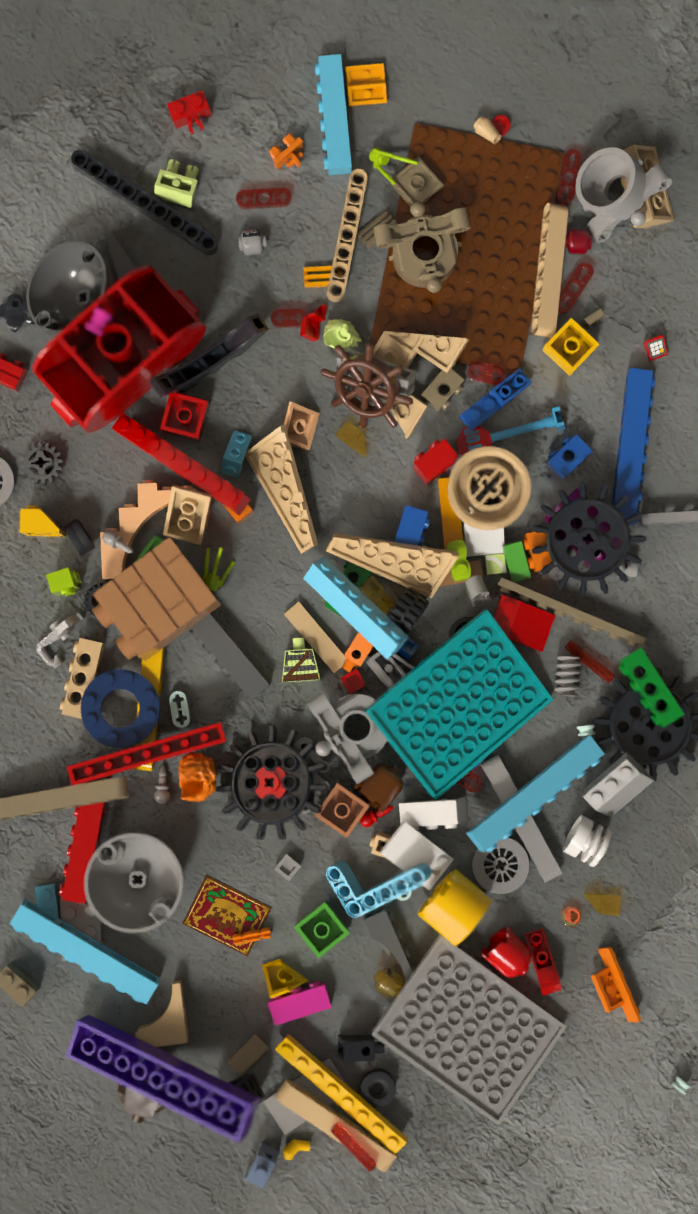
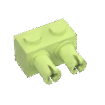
(175, 187)

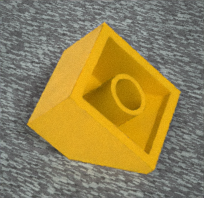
(38, 523)

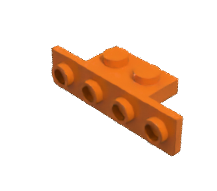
(613, 987)

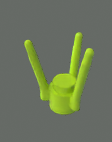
(381, 157)
(211, 579)

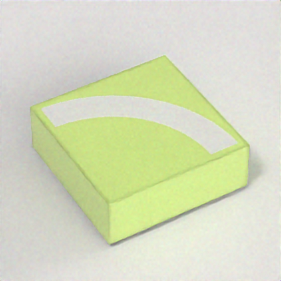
(495, 564)

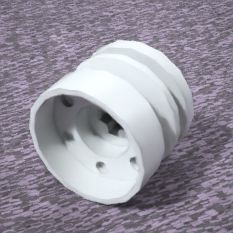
(584, 839)

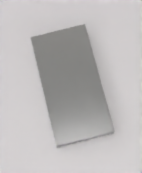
(287, 1118)

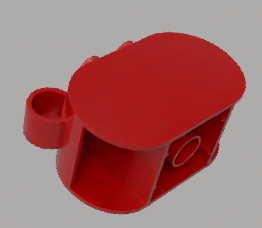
(109, 372)

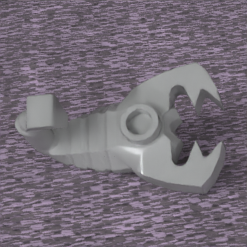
(60, 630)

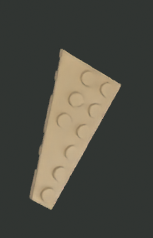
(278, 474)

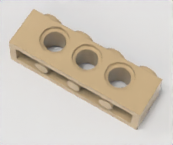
(91, 670)

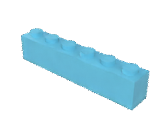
(334, 114)
(355, 607)

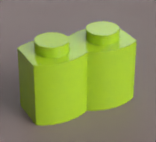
(461, 569)

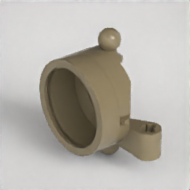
(402, 237)

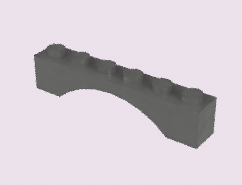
(381, 929)

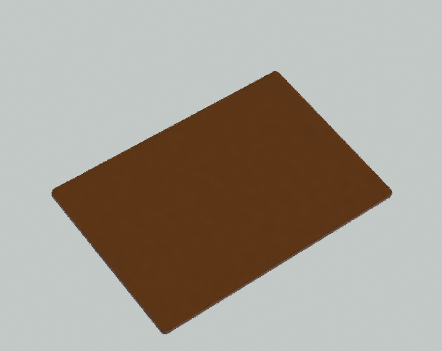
(496, 266)

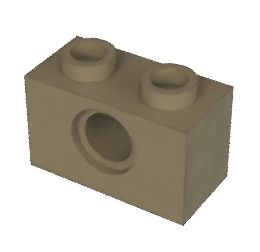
(435, 398)

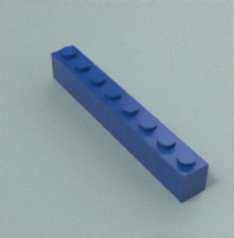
(633, 439)

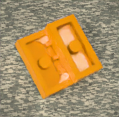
(366, 84)

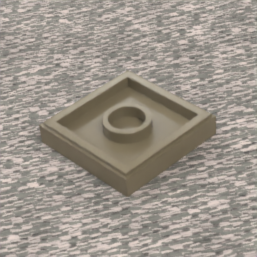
(417, 183)

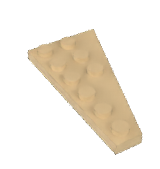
(405, 564)

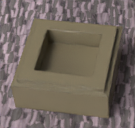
(593, 318)

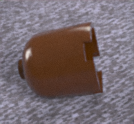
(382, 786)

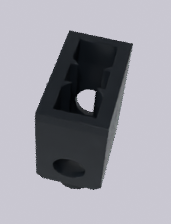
(351, 1048)

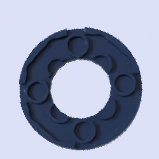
(148, 712)

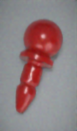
(369, 818)

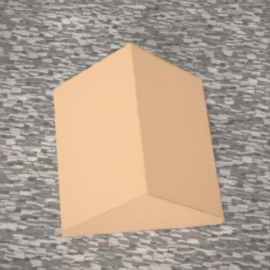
(300, 425)

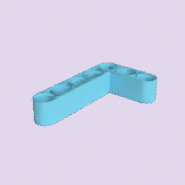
(379, 892)

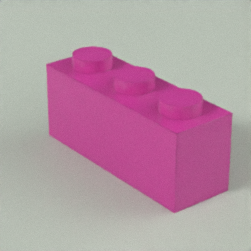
(300, 1002)

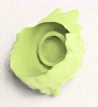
(340, 333)

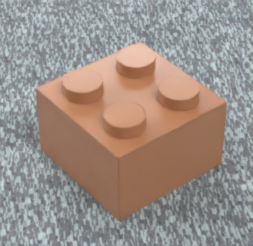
(342, 810)

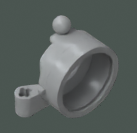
(593, 186)
(332, 721)

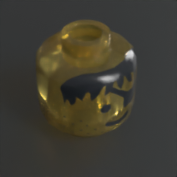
(388, 982)

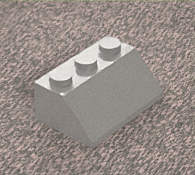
(617, 785)

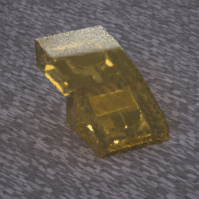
(375, 592)

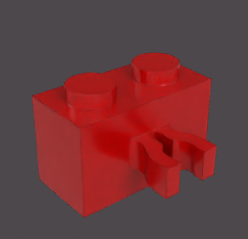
(189, 110)

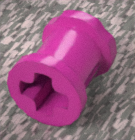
(98, 321)

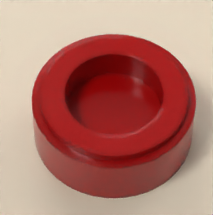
(502, 124)

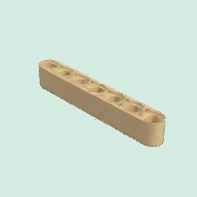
(351, 227)
(549, 270)
(325, 1117)

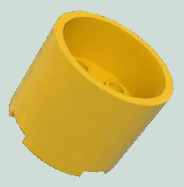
(455, 907)

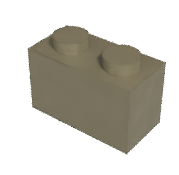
(17, 984)

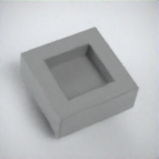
(287, 867)

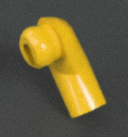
(294, 1146)

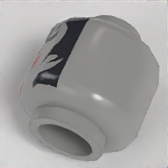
(252, 242)

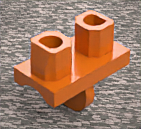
(291, 153)

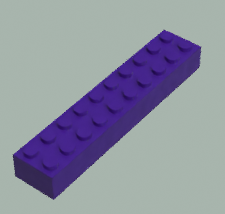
(163, 1078)

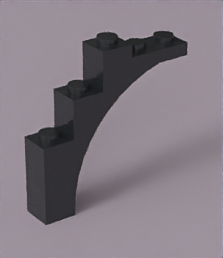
(213, 359)

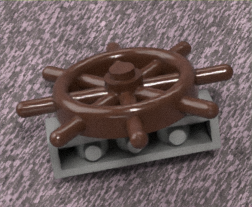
(370, 379)

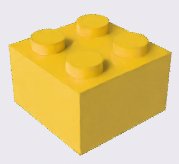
(570, 347)

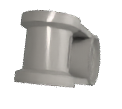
(477, 590)

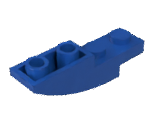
(495, 399)

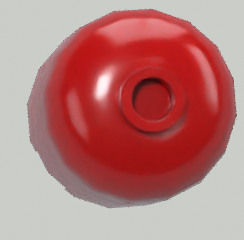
(508, 953)

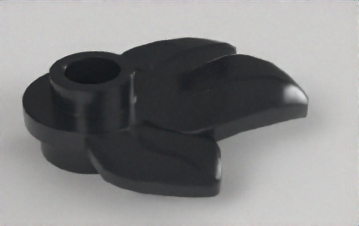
(15, 315)

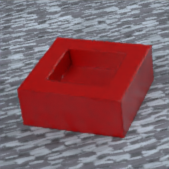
(353, 681)

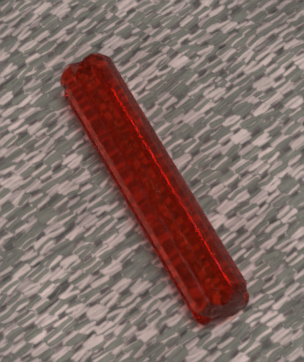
(589, 661)
(355, 1149)

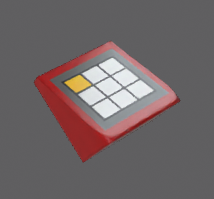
(655, 348)

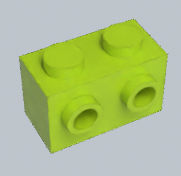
(64, 582)

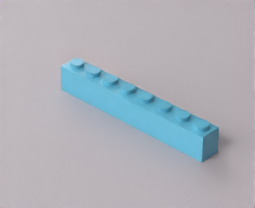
(535, 793)
(85, 951)

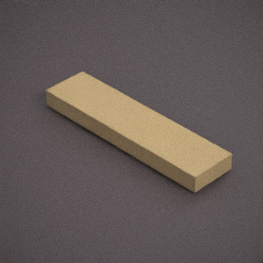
(316, 637)

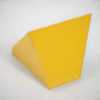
(281, 978)

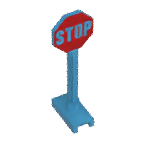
(480, 437)

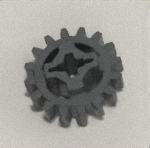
(41, 455)

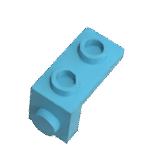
(235, 454)

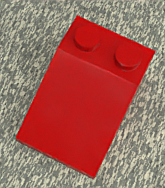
(523, 622)

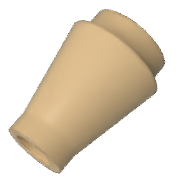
(486, 129)

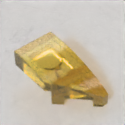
(352, 438)
(605, 903)

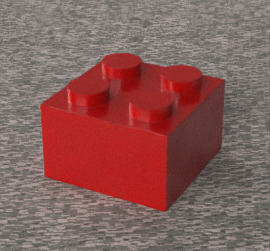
(185, 416)
(435, 461)

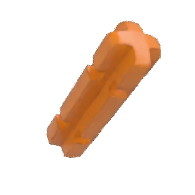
(250, 936)

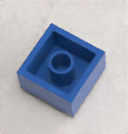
(412, 525)

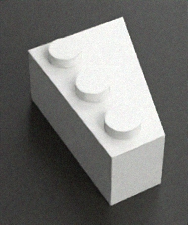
(434, 813)

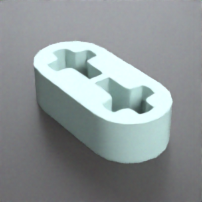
(184, 707)

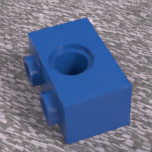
(579, 450)

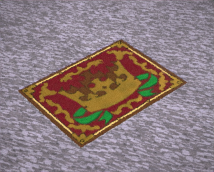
(223, 911)

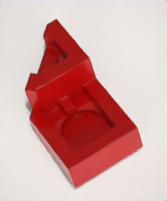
(311, 323)

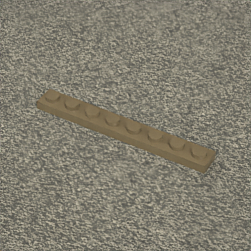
(577, 616)

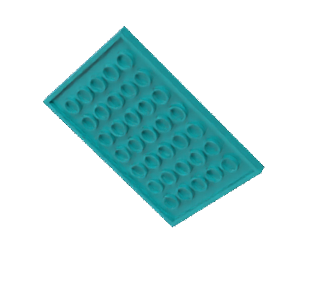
(459, 704)

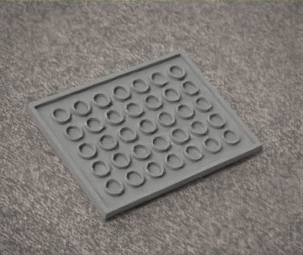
(468, 1030)

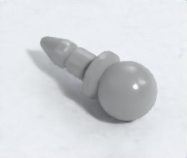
(112, 539)
(162, 794)

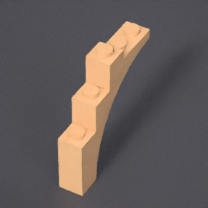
(131, 520)

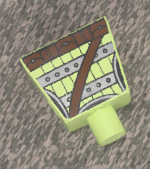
(300, 663)

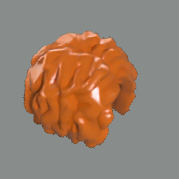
(197, 777)

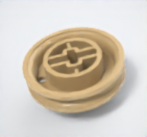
(481, 469)

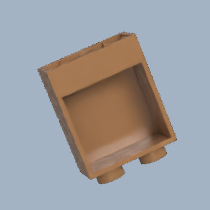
(154, 601)

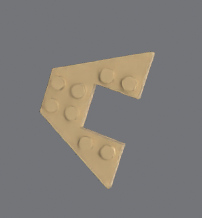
(401, 349)

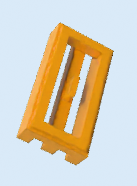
(318, 276)

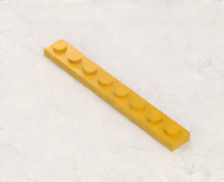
(341, 1094)

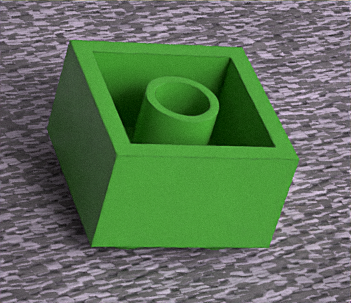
(322, 929)

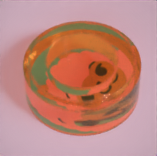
(570, 916)

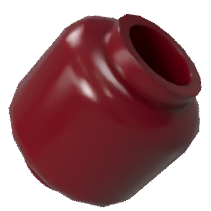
(578, 241)

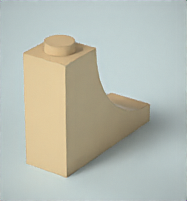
(171, 1026)

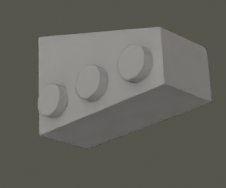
(389, 670)

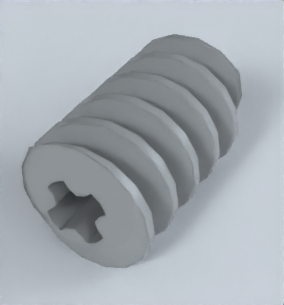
(567, 676)

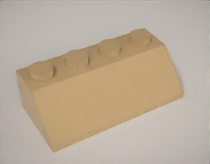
(657, 206)

